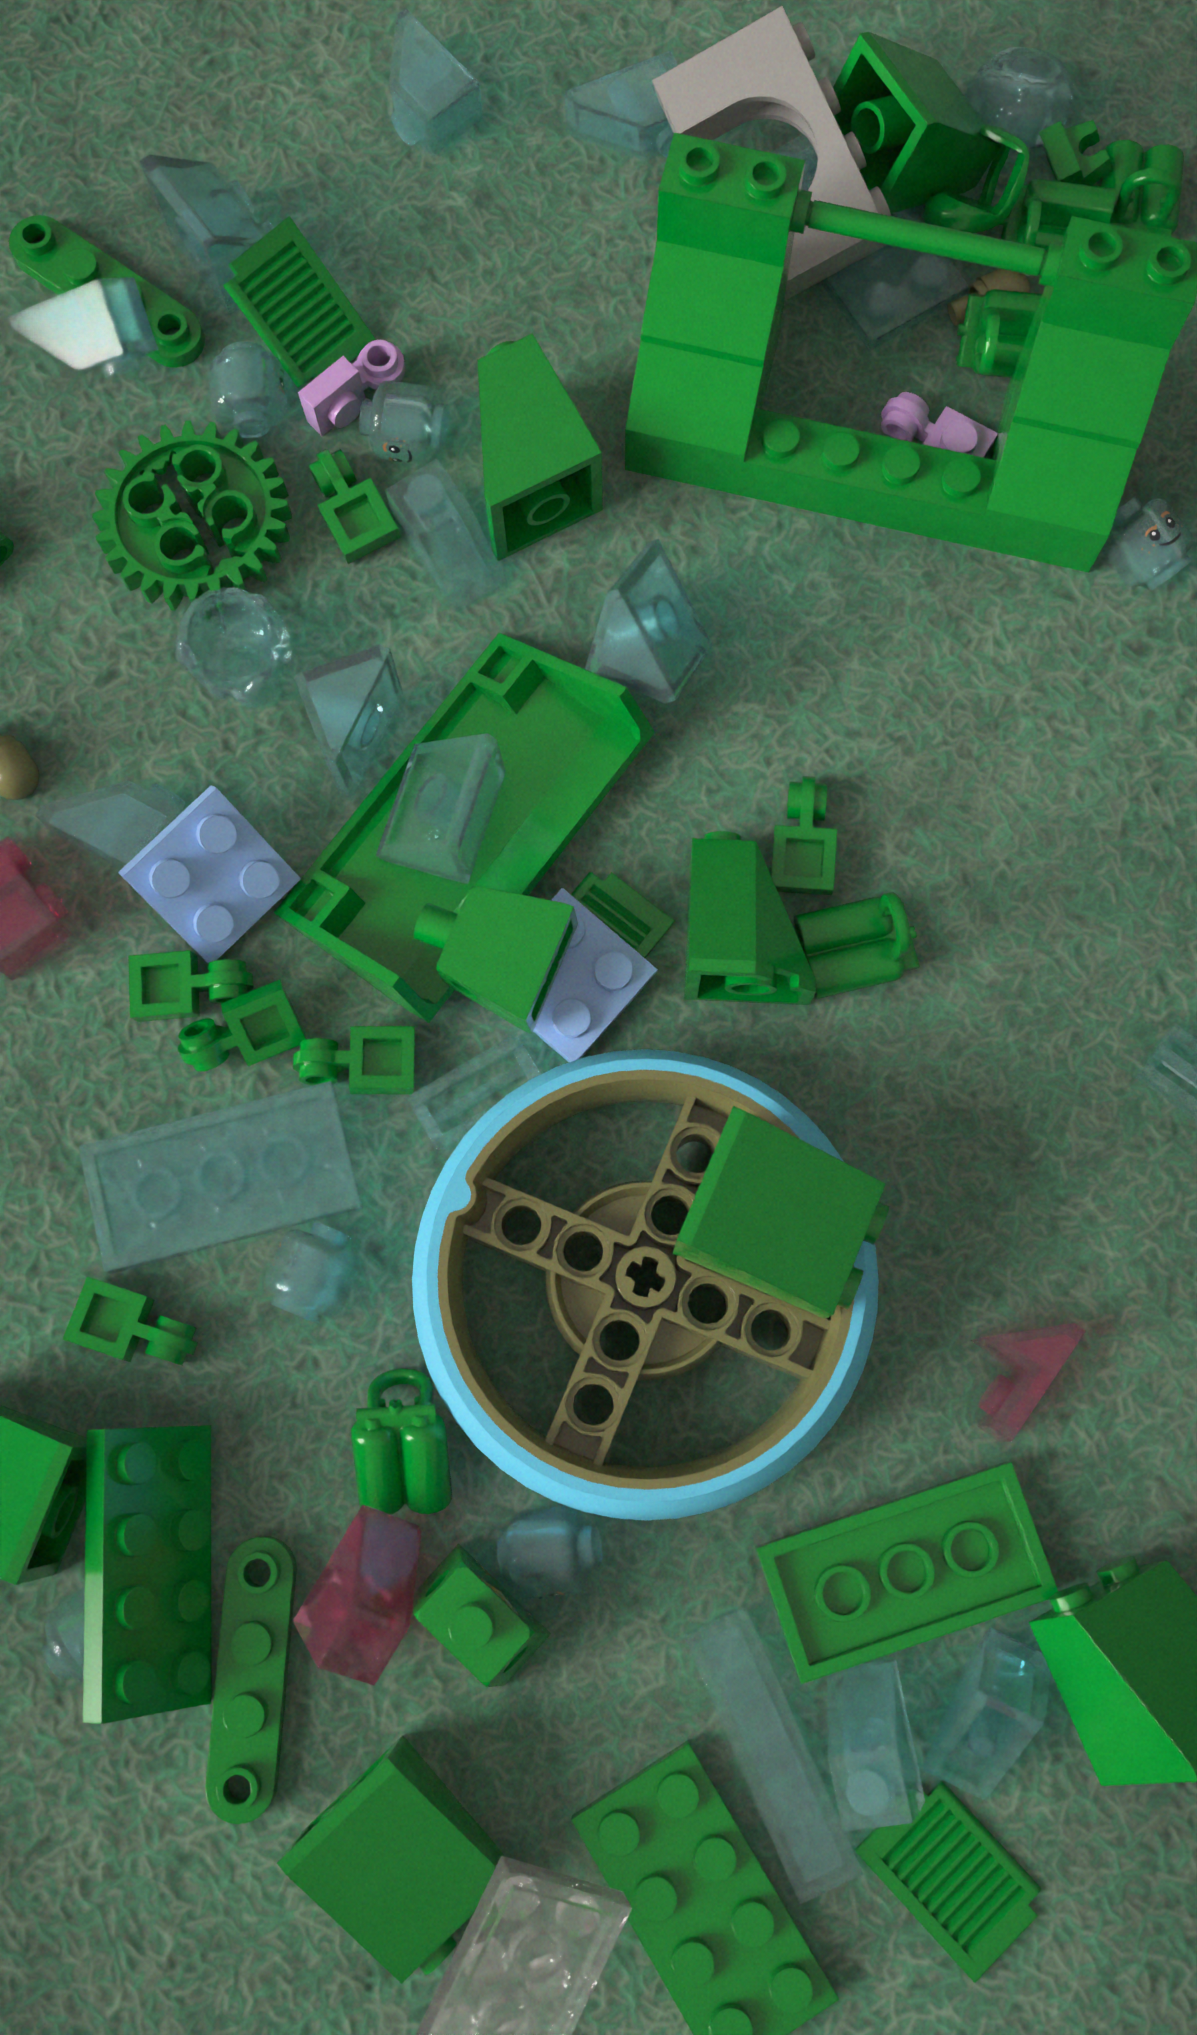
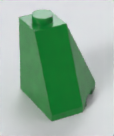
(739, 929)

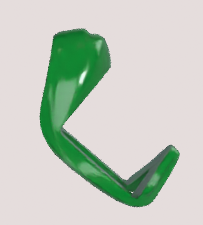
(978, 215)

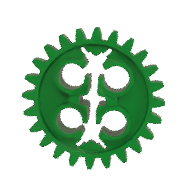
(240, 487)

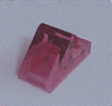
(1035, 1361)

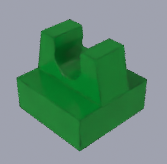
(1065, 153)

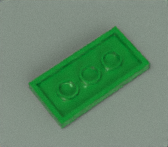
(906, 1571)
(147, 1572)
(703, 1902)

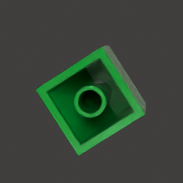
(909, 123)
(535, 449)
(782, 1216)
(38, 1495)
(1128, 1670)
(395, 1862)

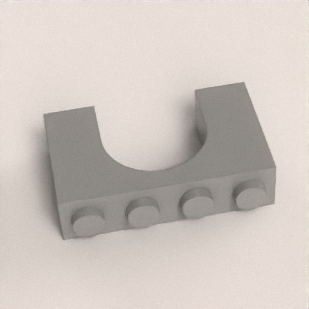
(768, 76)

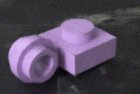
(338, 392)
(907, 418)

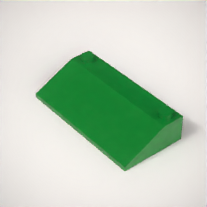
(562, 751)

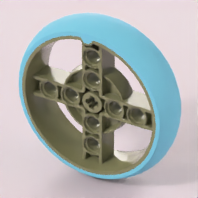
(570, 1460)

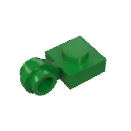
(355, 514)
(804, 854)
(169, 984)
(257, 1023)
(378, 1060)
(115, 1319)

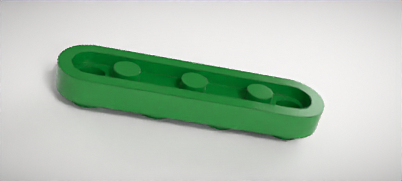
(69, 261)
(251, 1680)

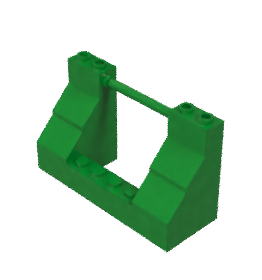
(1065, 419)

